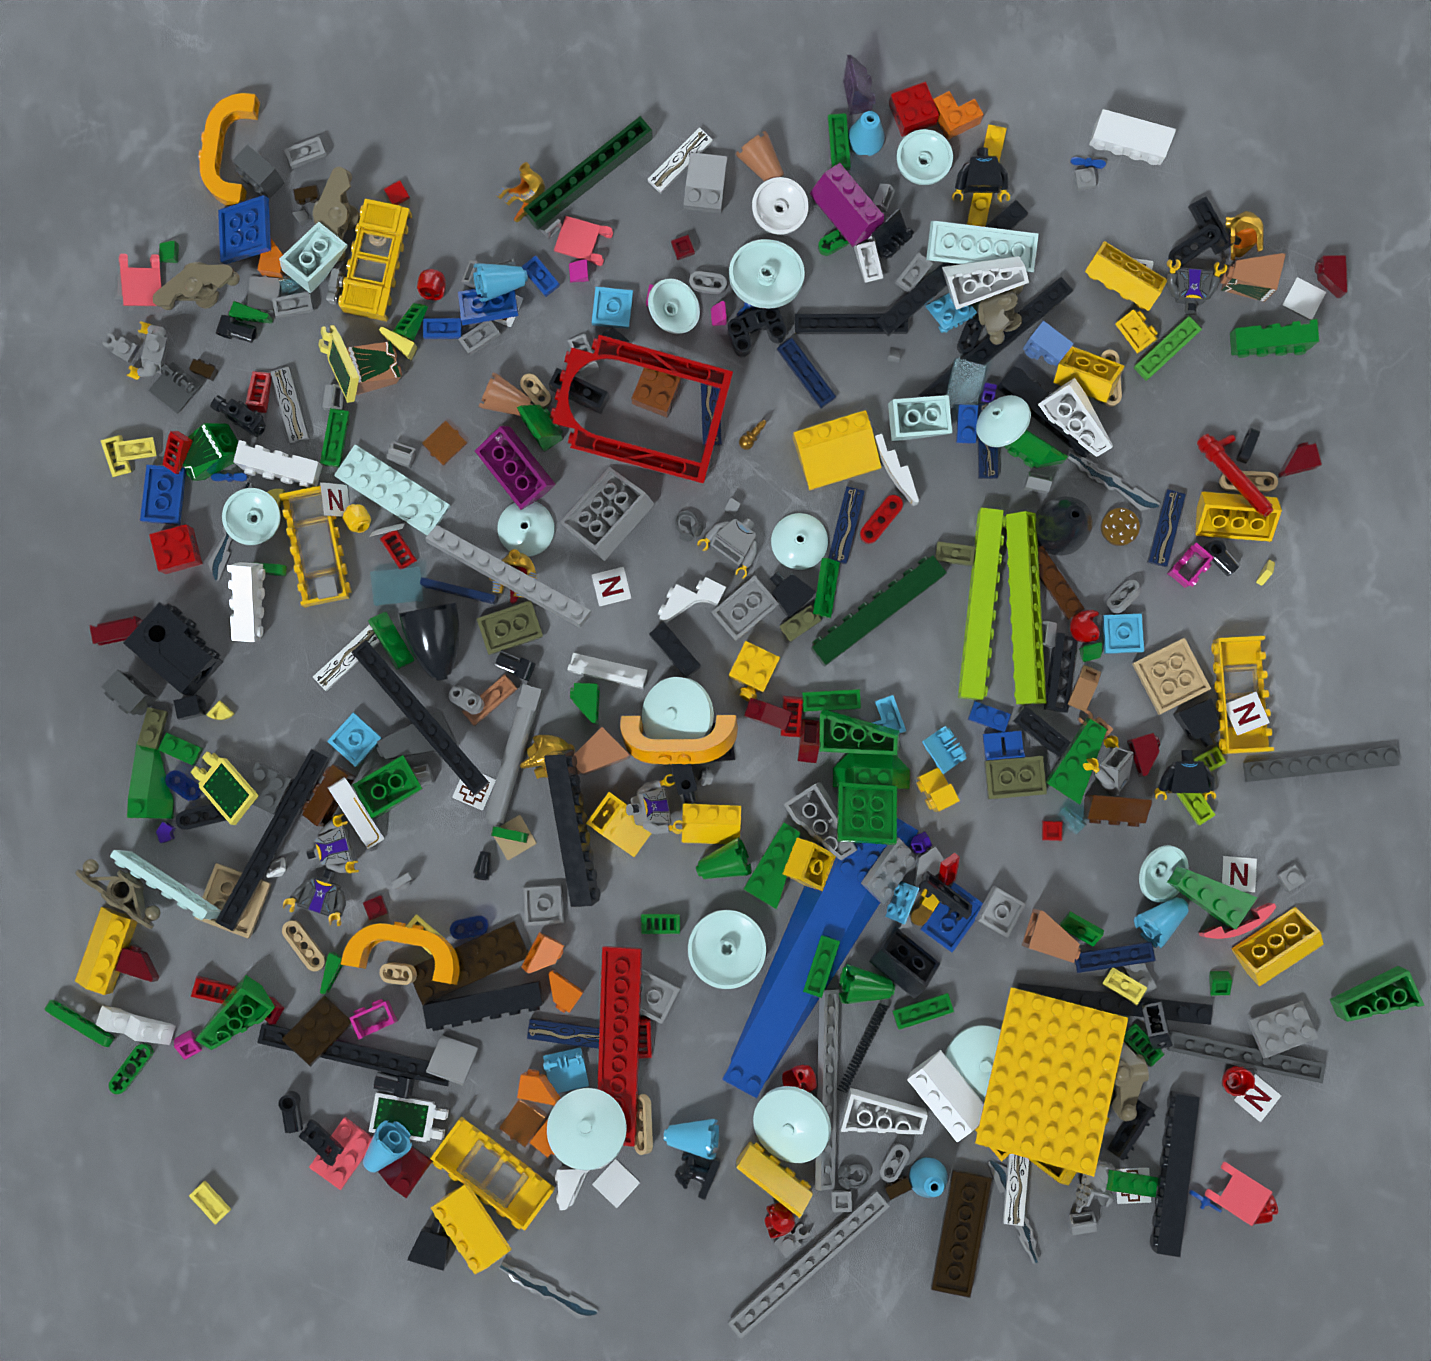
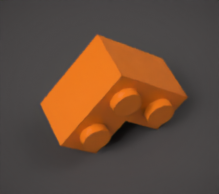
(956, 119)

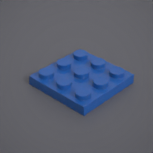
(244, 230)

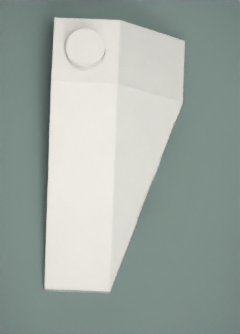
(1074, 413)

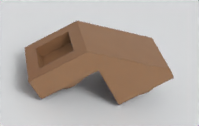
(1084, 688)

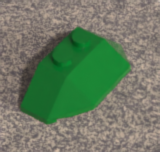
(1035, 451)
(872, 769)

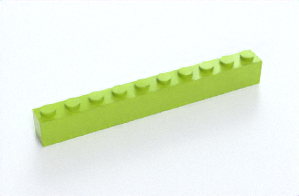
(980, 604)
(1025, 608)

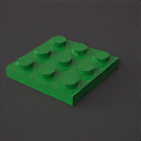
(867, 813)

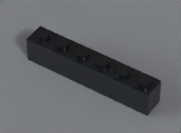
(1019, 384)
(483, 1004)

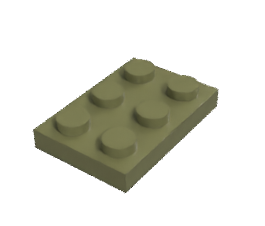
(509, 627)
(1015, 777)

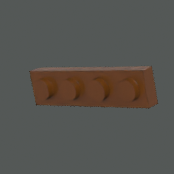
(1057, 585)

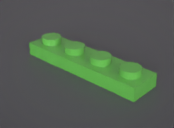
(1167, 348)

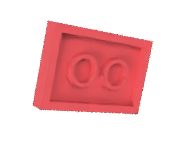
(355, 1146)

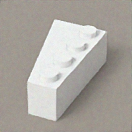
(983, 279)
(246, 601)

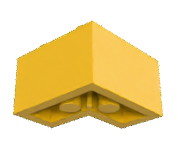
(937, 790)

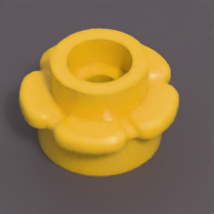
(747, 693)

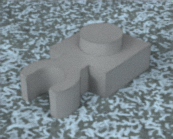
(335, 285)
(122, 348)
(790, 1242)

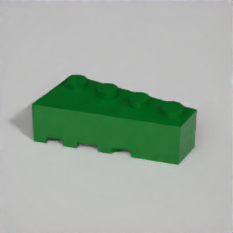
(1274, 339)
(852, 735)
(1069, 774)
(768, 878)
(1216, 898)
(1379, 995)

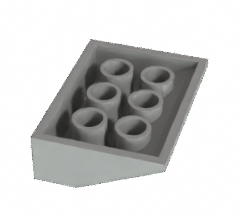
(607, 513)

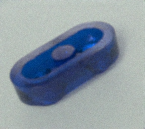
(184, 786)
(469, 926)

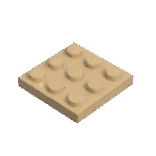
(1171, 676)
(218, 891)

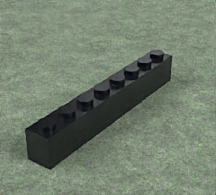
(572, 828)
(1175, 1174)

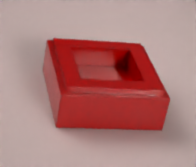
(397, 193)
(1052, 830)

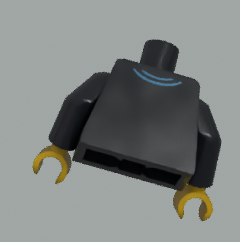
(982, 175)
(1187, 777)

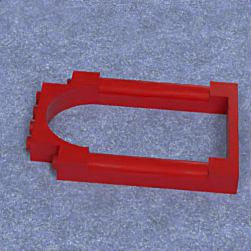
(654, 360)

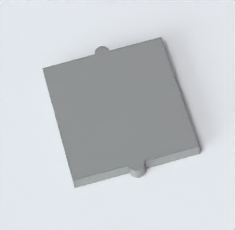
(262, 291)

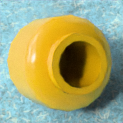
(357, 518)

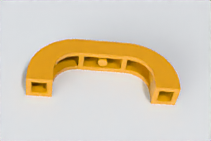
(219, 119)
(679, 750)
(445, 956)

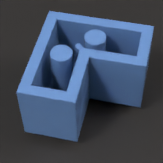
(1048, 343)

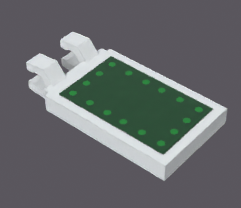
(412, 1113)

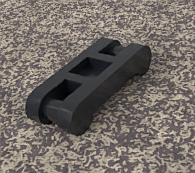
(321, 1142)

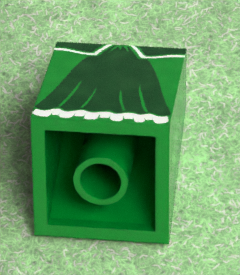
(211, 450)

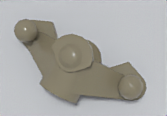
(333, 207)
(196, 283)
(999, 314)
(113, 894)
(1128, 1082)

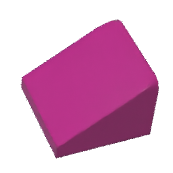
(579, 271)
(718, 314)
(187, 1045)

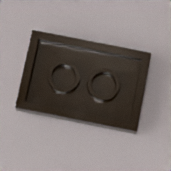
(317, 1031)

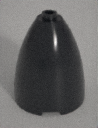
(1063, 525)
(433, 638)

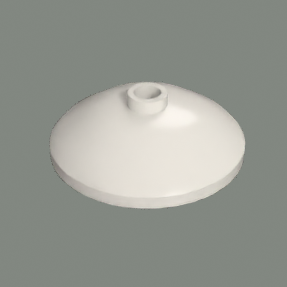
(784, 194)

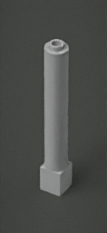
(526, 710)

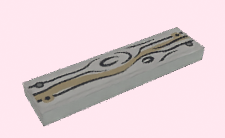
(290, 405)

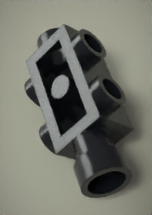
(244, 417)

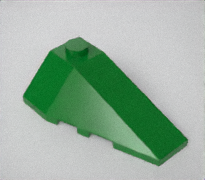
(148, 790)
(242, 1008)

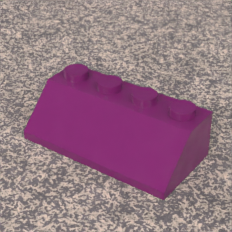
(846, 205)
(514, 467)

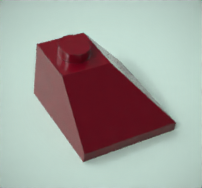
(406, 1171)

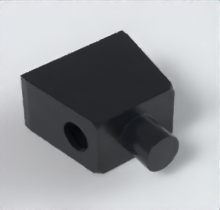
(791, 593)
(1199, 722)
(684, 772)
(1157, 1031)
(431, 1247)

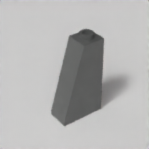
(410, 741)

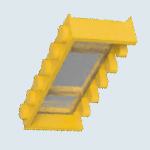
(314, 545)

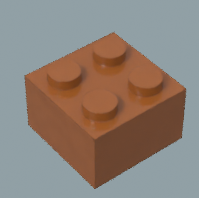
(656, 391)

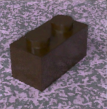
(306, 194)
(205, 370)
(897, 1187)

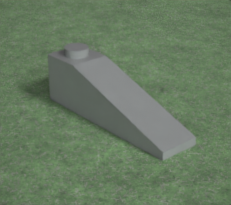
(818, 815)

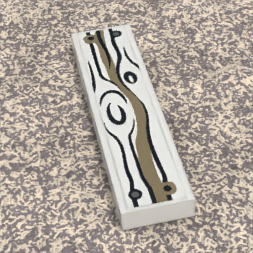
(679, 160)
(344, 660)
(1015, 1190)

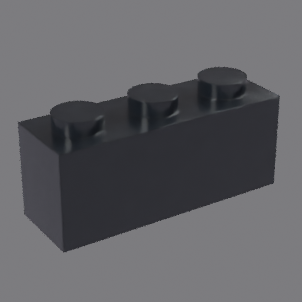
(582, 392)
(675, 650)

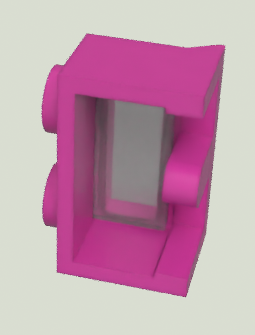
(1191, 565)
(373, 1019)

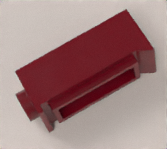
(114, 631)

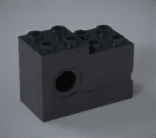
(173, 650)

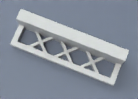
(608, 670)

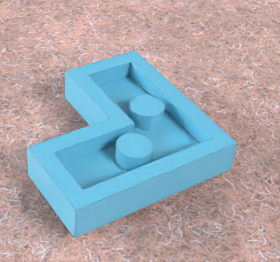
(889, 714)

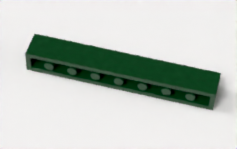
(588, 173)
(878, 611)

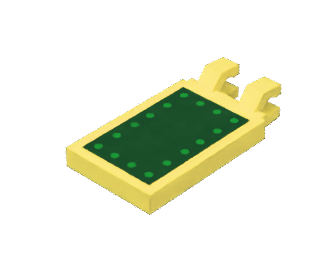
(340, 362)
(225, 787)

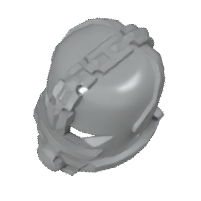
(1094, 1186)

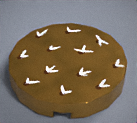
(1120, 526)

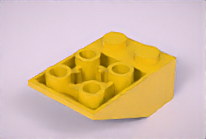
(618, 827)

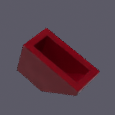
(1332, 274)
(1301, 459)
(768, 714)
(809, 741)
(1145, 752)
(136, 964)

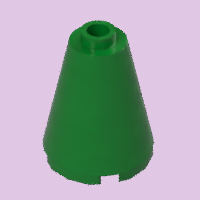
(725, 862)
(863, 986)

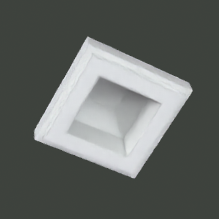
(277, 868)

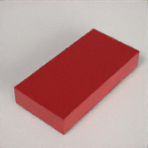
(949, 869)

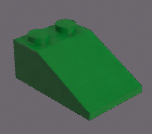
(540, 425)
(387, 787)

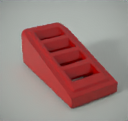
(255, 403)
(184, 445)
(384, 538)
(791, 699)
(206, 981)
(644, 1020)

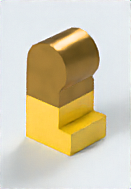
(924, 910)

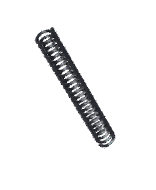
(862, 1048)

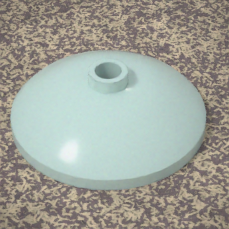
(925, 146)
(680, 302)
(1003, 421)
(239, 512)
(532, 539)
(799, 554)
(1158, 869)

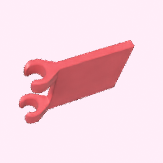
(579, 239)
(139, 283)
(1241, 1196)

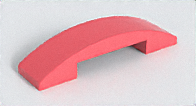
(1260, 915)

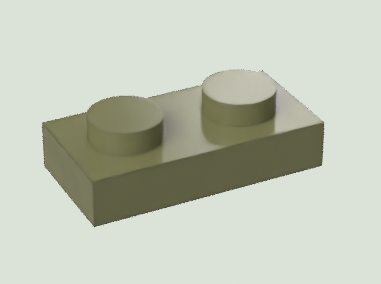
(955, 553)
(800, 623)
(152, 728)

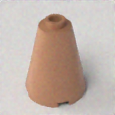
(761, 157)
(503, 396)

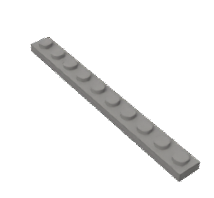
(508, 576)
(828, 1083)
(808, 1264)

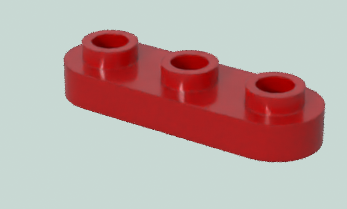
(886, 513)

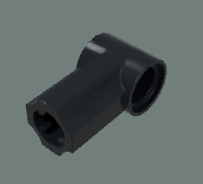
(232, 328)
(1223, 558)
(518, 666)
(399, 1085)
(291, 1114)

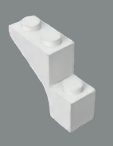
(682, 598)
(134, 1026)
(569, 1185)

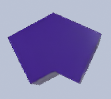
(988, 392)
(165, 832)
(920, 843)

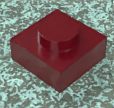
(682, 247)
(375, 907)
(273, 1017)

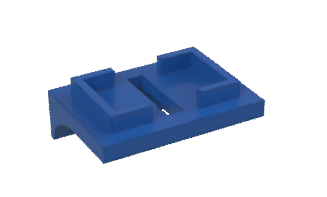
(1013, 745)

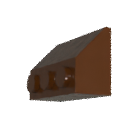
(323, 804)
(1116, 810)

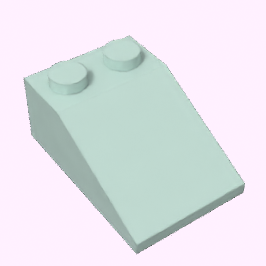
(313, 257)
(919, 417)

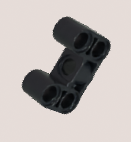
(752, 322)

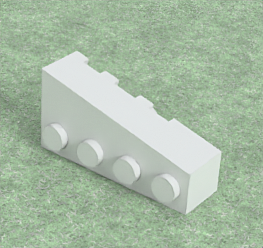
(277, 465)
(881, 1114)

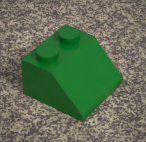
(586, 698)

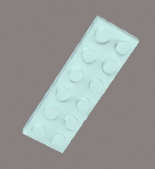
(974, 244)
(392, 490)
(170, 888)

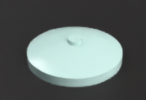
(766, 273)
(677, 710)
(726, 949)
(973, 1055)
(792, 1124)
(586, 1129)

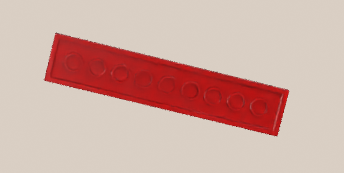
(620, 1030)

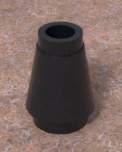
(483, 866)

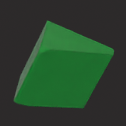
(168, 252)
(1091, 651)
(1220, 983)

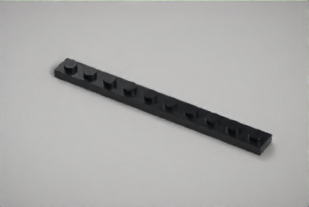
(936, 280)
(987, 350)
(420, 717)
(272, 840)
(1117, 1004)
(360, 1056)

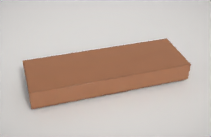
(492, 698)

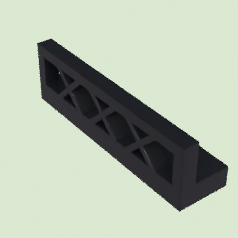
(1055, 672)

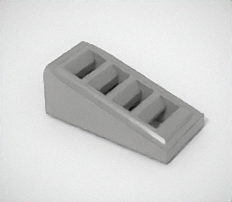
(590, 368)

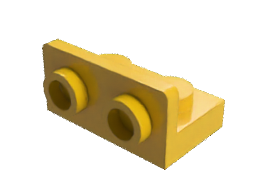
(1136, 330)

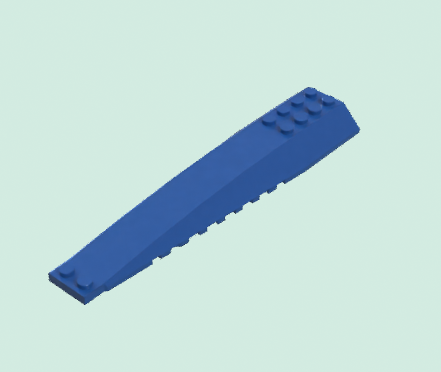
(781, 1005)

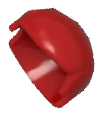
(1238, 1081)

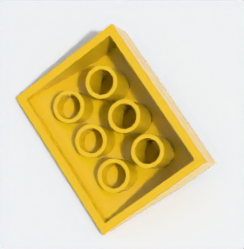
(837, 450)

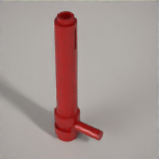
(1216, 453)

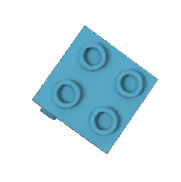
(947, 315)
(943, 750)
(902, 902)
(566, 1070)

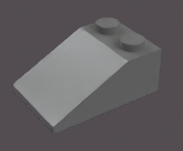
(705, 183)

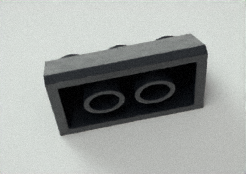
(905, 962)

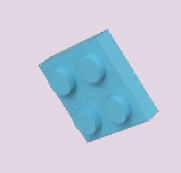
(612, 307)
(1122, 633)
(354, 739)

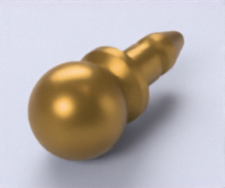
(747, 441)

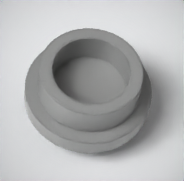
(706, 776)

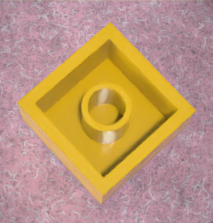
(754, 667)
(809, 864)

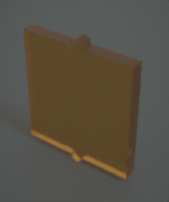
(444, 443)
(522, 1123)

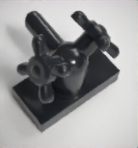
(698, 1173)

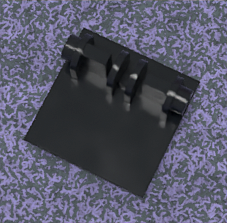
(891, 235)

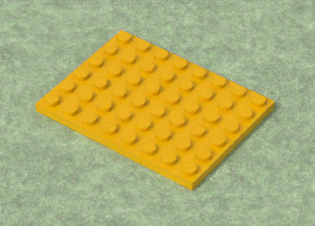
(1052, 1081)

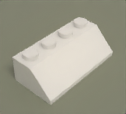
(1131, 137)
(947, 1095)

